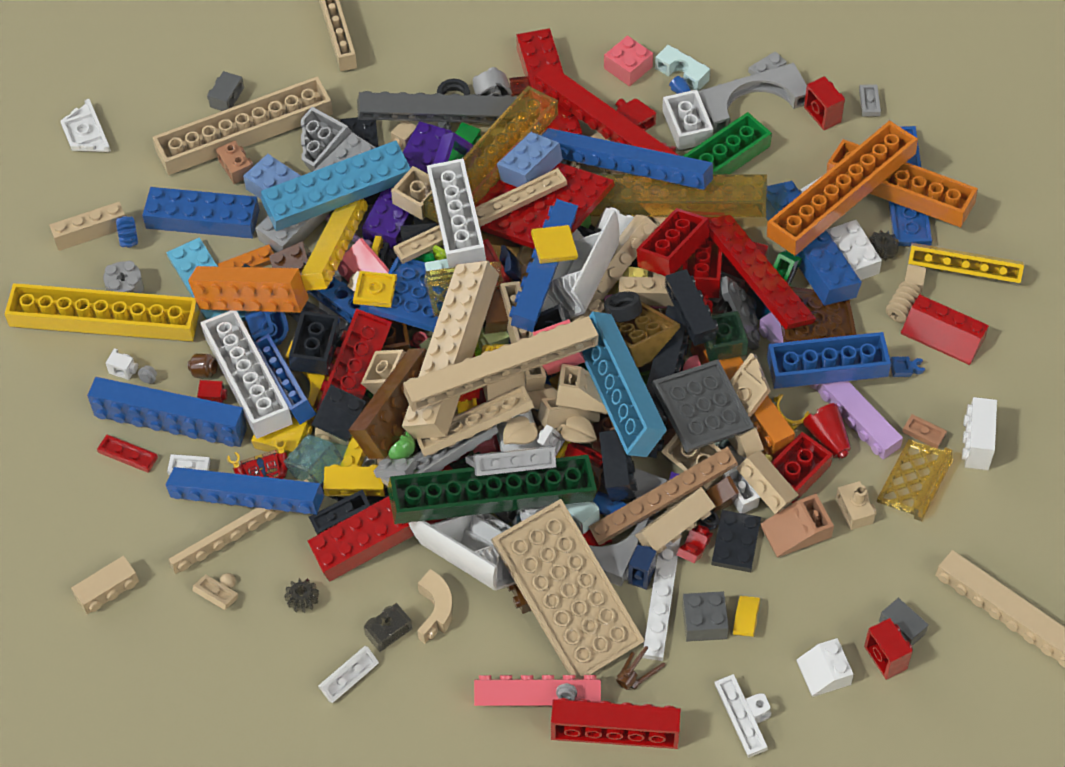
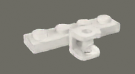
(745, 714)

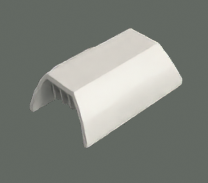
(578, 279)
(468, 545)

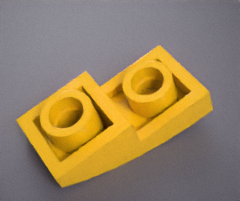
(746, 616)

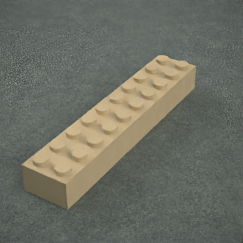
(243, 123)
(454, 341)

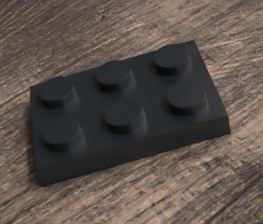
(736, 541)

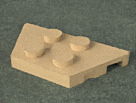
(750, 384)

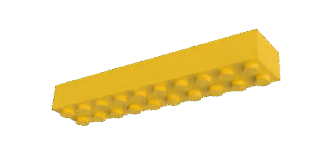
(102, 312)

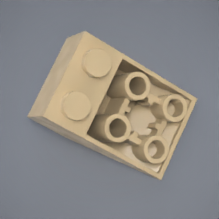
(578, 390)

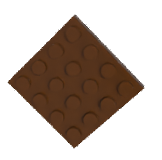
(830, 320)

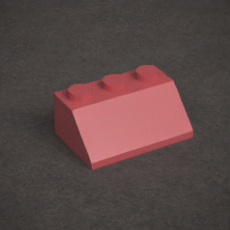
(360, 258)

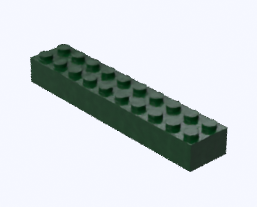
(464, 494)

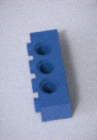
(333, 299)

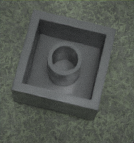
(705, 616)

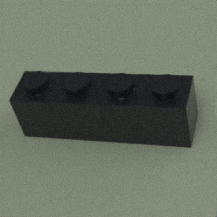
(690, 307)

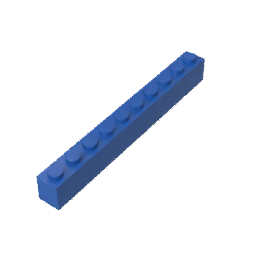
(632, 159)

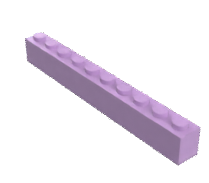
(853, 406)

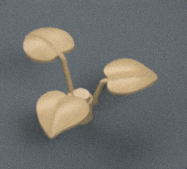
(521, 431)

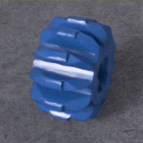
(127, 231)

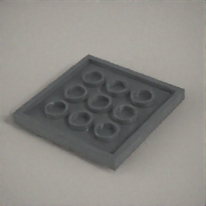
(702, 405)

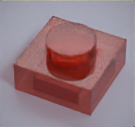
(518, 84)

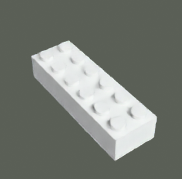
(456, 213)

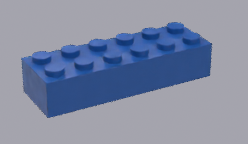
(201, 212)
(828, 360)

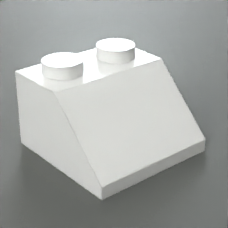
(825, 668)

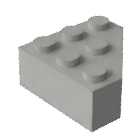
(320, 137)

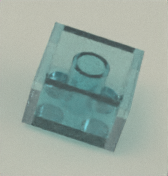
(311, 457)

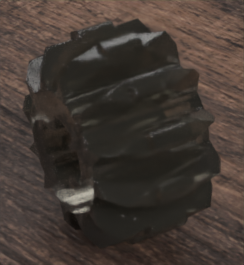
(884, 244)
(299, 602)

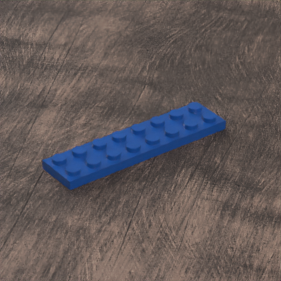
(906, 223)

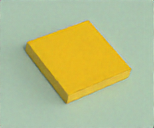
(554, 244)
(375, 289)

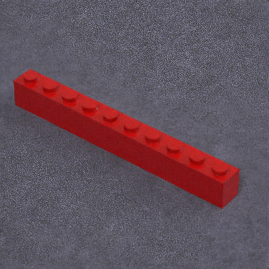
(594, 111)

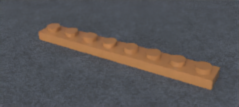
(663, 495)

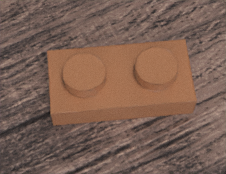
(924, 431)

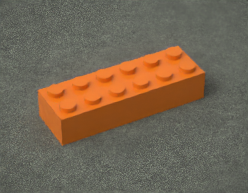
(248, 289)

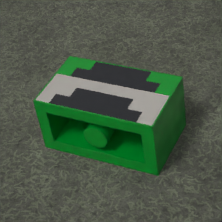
(787, 265)

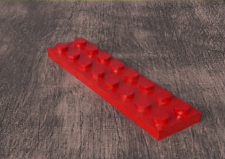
(759, 273)

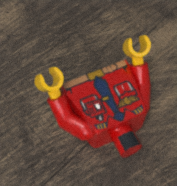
(263, 465)

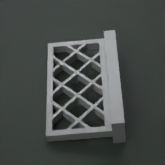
(513, 460)

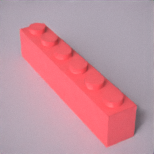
(531, 691)

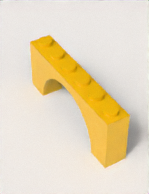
(296, 432)

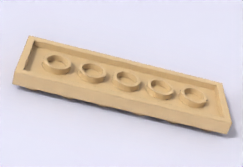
(480, 418)

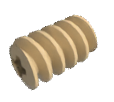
(902, 301)

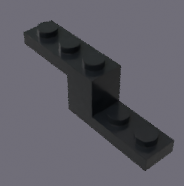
(343, 510)

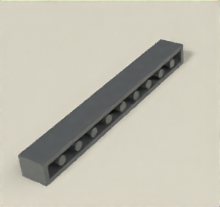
(431, 107)

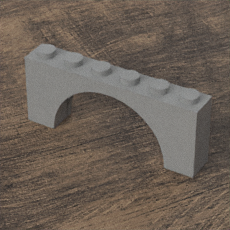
(781, 81)
(616, 558)

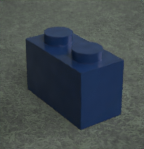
(642, 566)

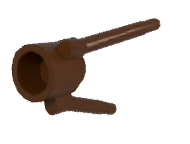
(627, 676)

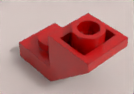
(695, 544)

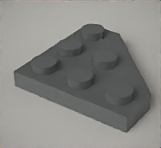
(746, 305)

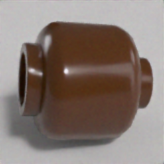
(202, 365)

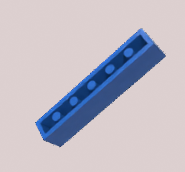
(285, 379)

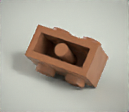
(234, 161)

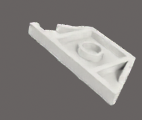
(84, 130)

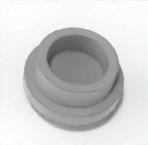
(147, 374)
(566, 691)

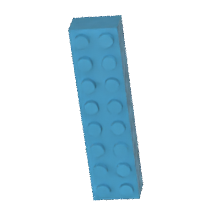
(334, 185)
(622, 389)

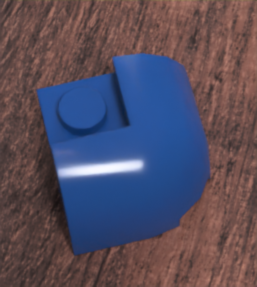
(262, 323)

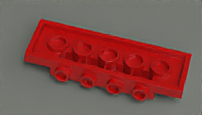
(353, 358)

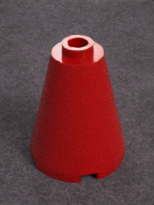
(829, 430)

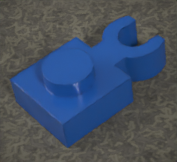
(904, 367)

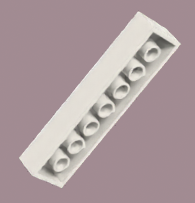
(246, 373)

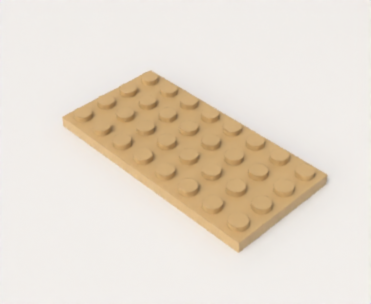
(567, 590)

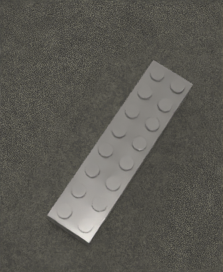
(299, 232)

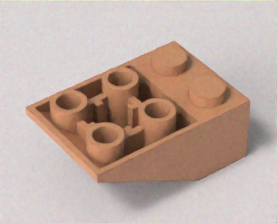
(798, 526)

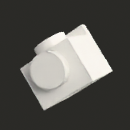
(121, 365)

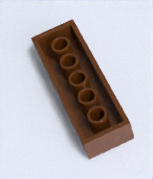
(382, 419)

